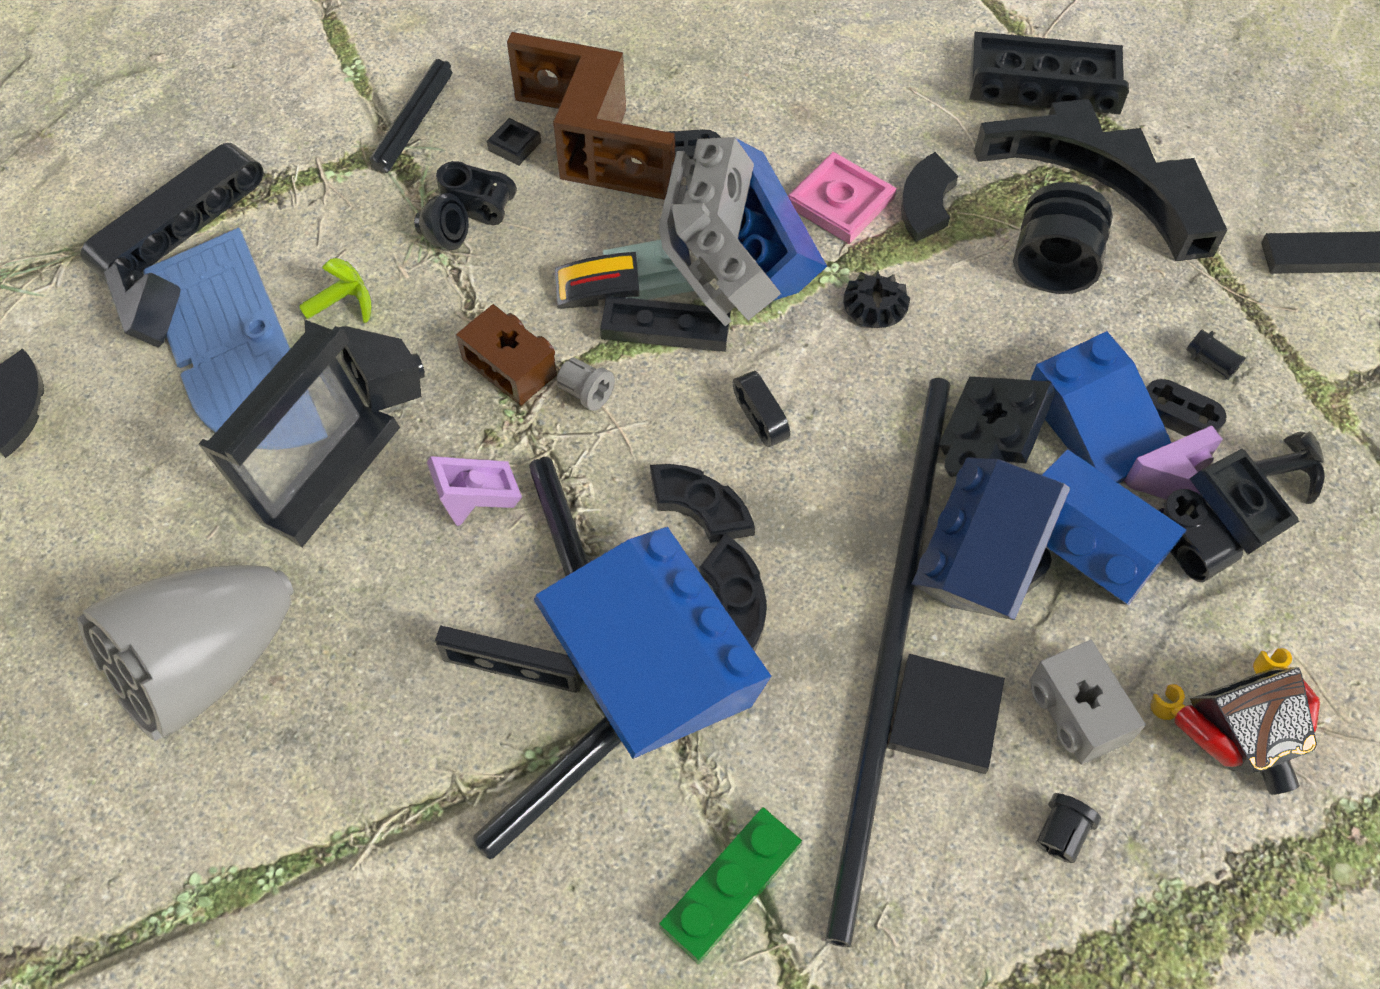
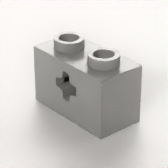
(1085, 702)

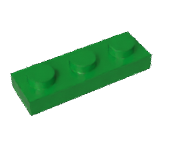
(730, 885)

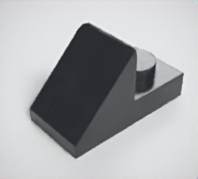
(143, 302)

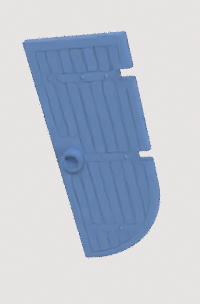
(221, 325)

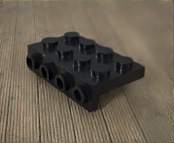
(1047, 71)

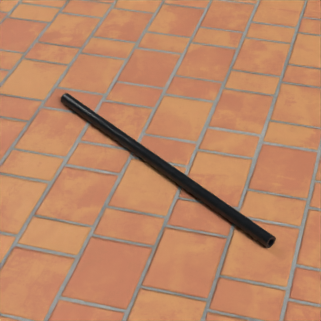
(887, 671)

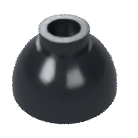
(443, 222)

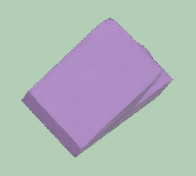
(1173, 464)
(473, 483)

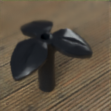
(1307, 458)

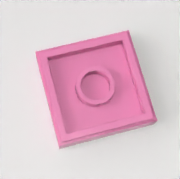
(841, 197)

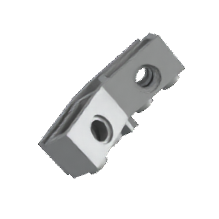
(708, 221)

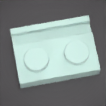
(656, 271)

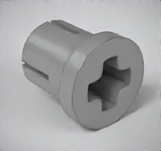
(586, 383)

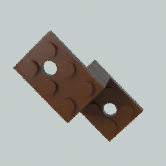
(588, 127)

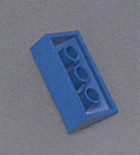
(775, 232)

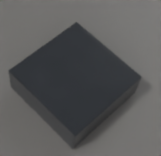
(514, 141)

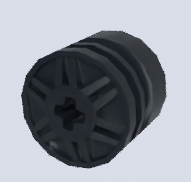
(1063, 238)

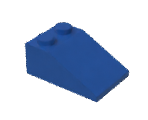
(1101, 406)

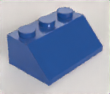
(1108, 529)

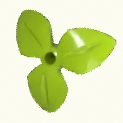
(350, 284)

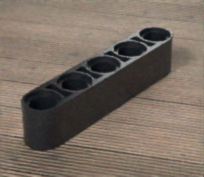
(174, 211)

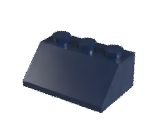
(990, 537)

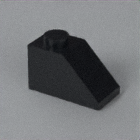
(382, 368)

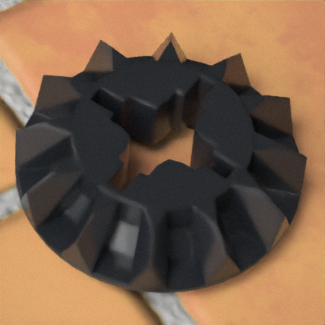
(861, 305)

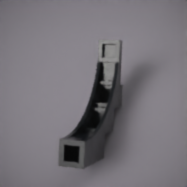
(1166, 192)

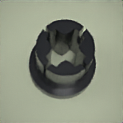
(1067, 827)

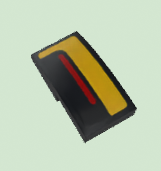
(596, 277)

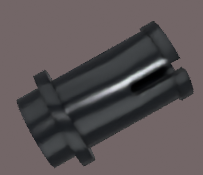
(1215, 354)

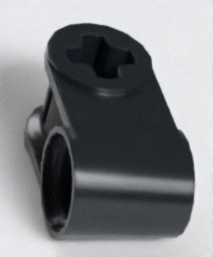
(476, 190)
(1207, 543)

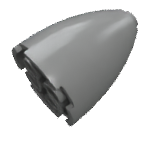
(184, 639)

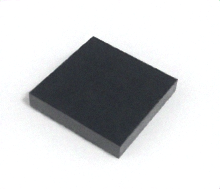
(1244, 500)
(947, 713)

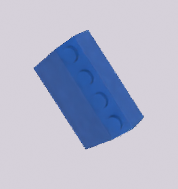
(653, 642)

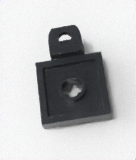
(1010, 436)

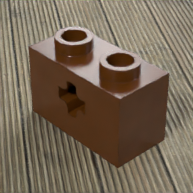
(507, 354)

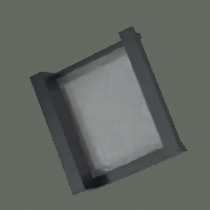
(300, 438)

